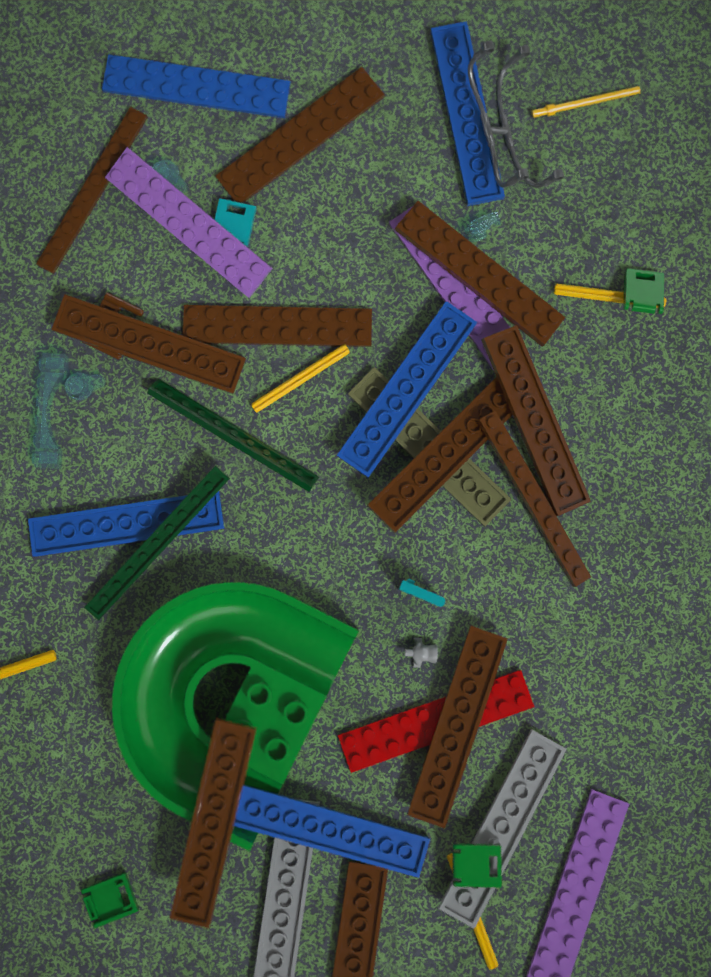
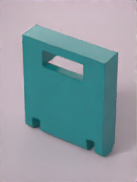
(236, 224)
(411, 589)

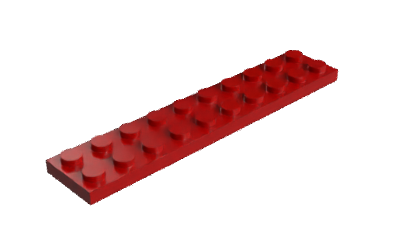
(416, 726)

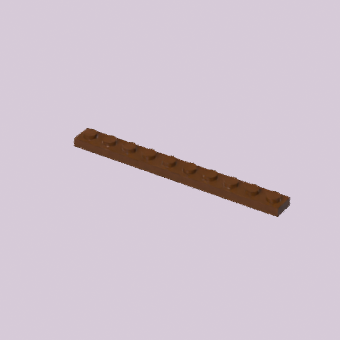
(90, 191)
(534, 498)

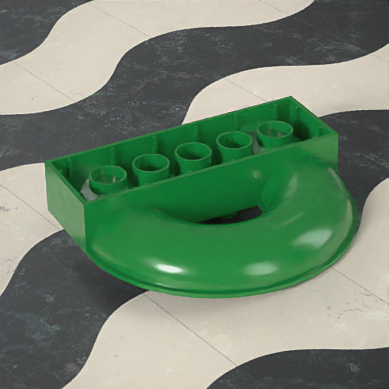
(292, 664)

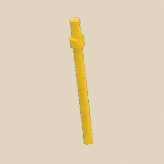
(552, 109)

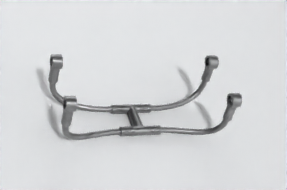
(521, 174)

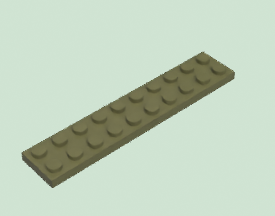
(467, 485)

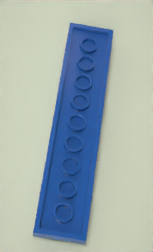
(453, 54)
(196, 86)
(406, 389)
(115, 525)
(331, 831)

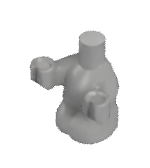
(422, 653)

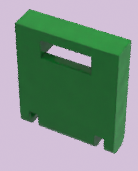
(644, 293)
(472, 865)
(107, 902)

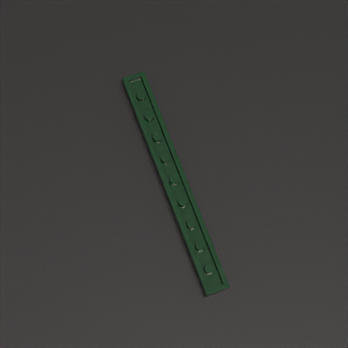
(233, 435)
(157, 542)

